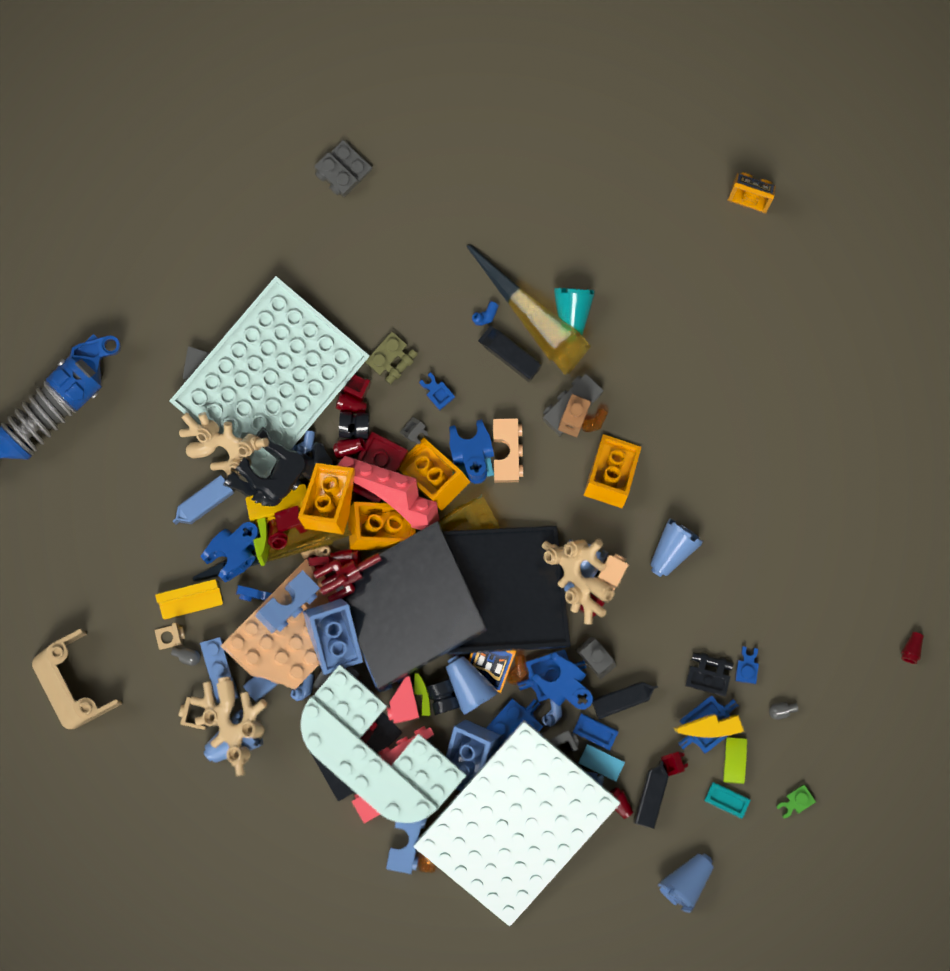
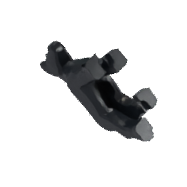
(283, 476)

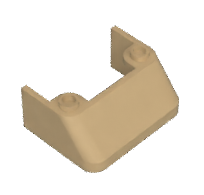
(69, 712)

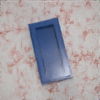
(595, 732)

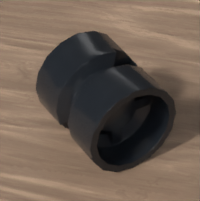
(361, 427)
(443, 697)

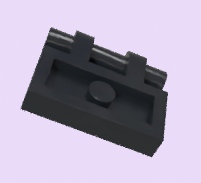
(706, 680)

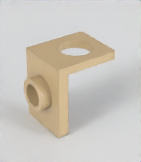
(177, 632)
(184, 713)

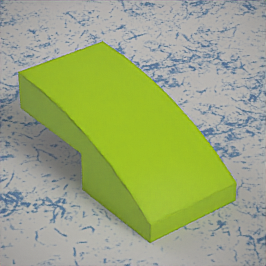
(261, 544)
(420, 689)
(735, 760)

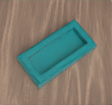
(727, 800)

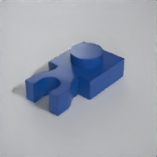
(439, 393)
(249, 593)
(747, 669)

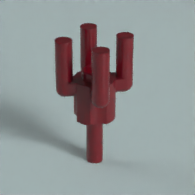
(344, 575)

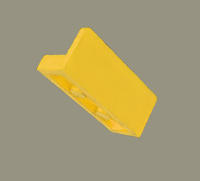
(257, 511)
(189, 599)

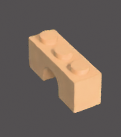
(508, 469)
(614, 570)

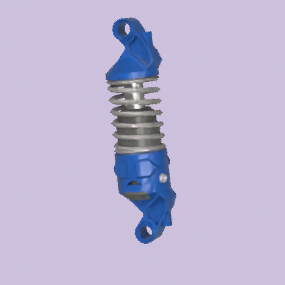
(63, 391)

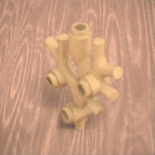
(209, 439)
(570, 559)
(220, 716)

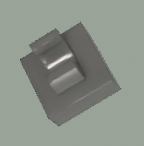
(413, 429)

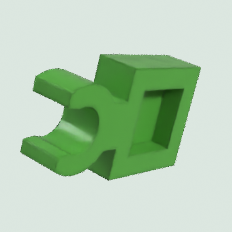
(798, 800)

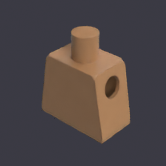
(574, 415)

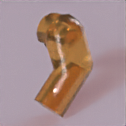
(595, 423)
(519, 671)

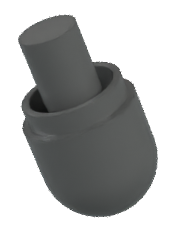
(187, 655)
(782, 710)

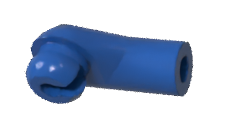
(486, 316)

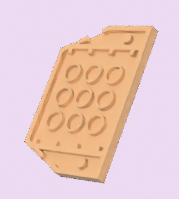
(284, 655)

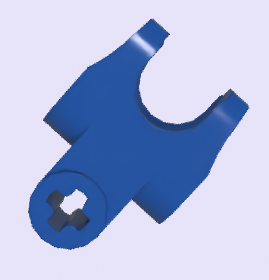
(472, 452)
(234, 546)
(566, 685)

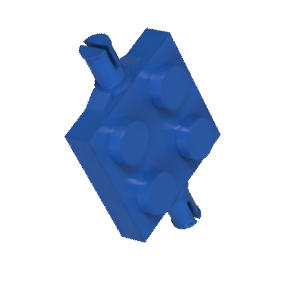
(545, 668)
(707, 707)
(511, 717)

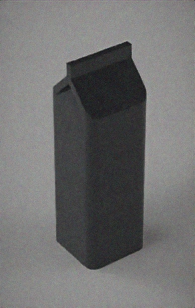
(510, 353)
(622, 699)
(651, 796)

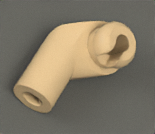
(321, 552)

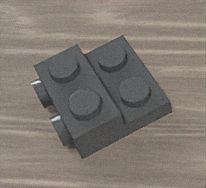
(342, 169)

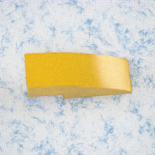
(711, 727)

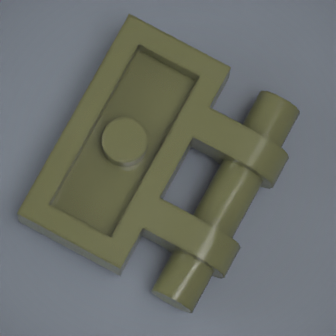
(386, 354)

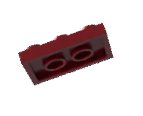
(383, 454)

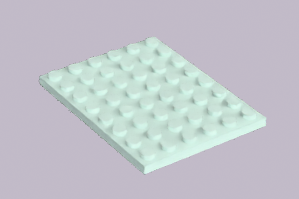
(272, 372)
(516, 823)

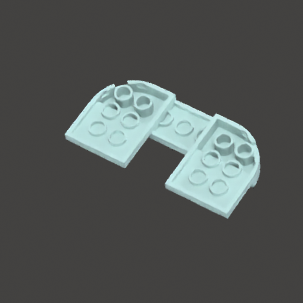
(400, 791)

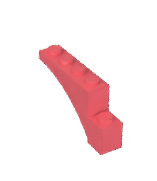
(396, 490)
(365, 810)

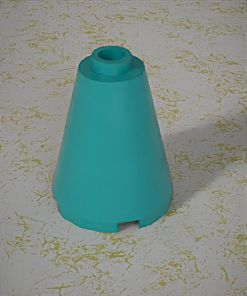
(574, 306)

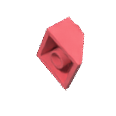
(403, 704)

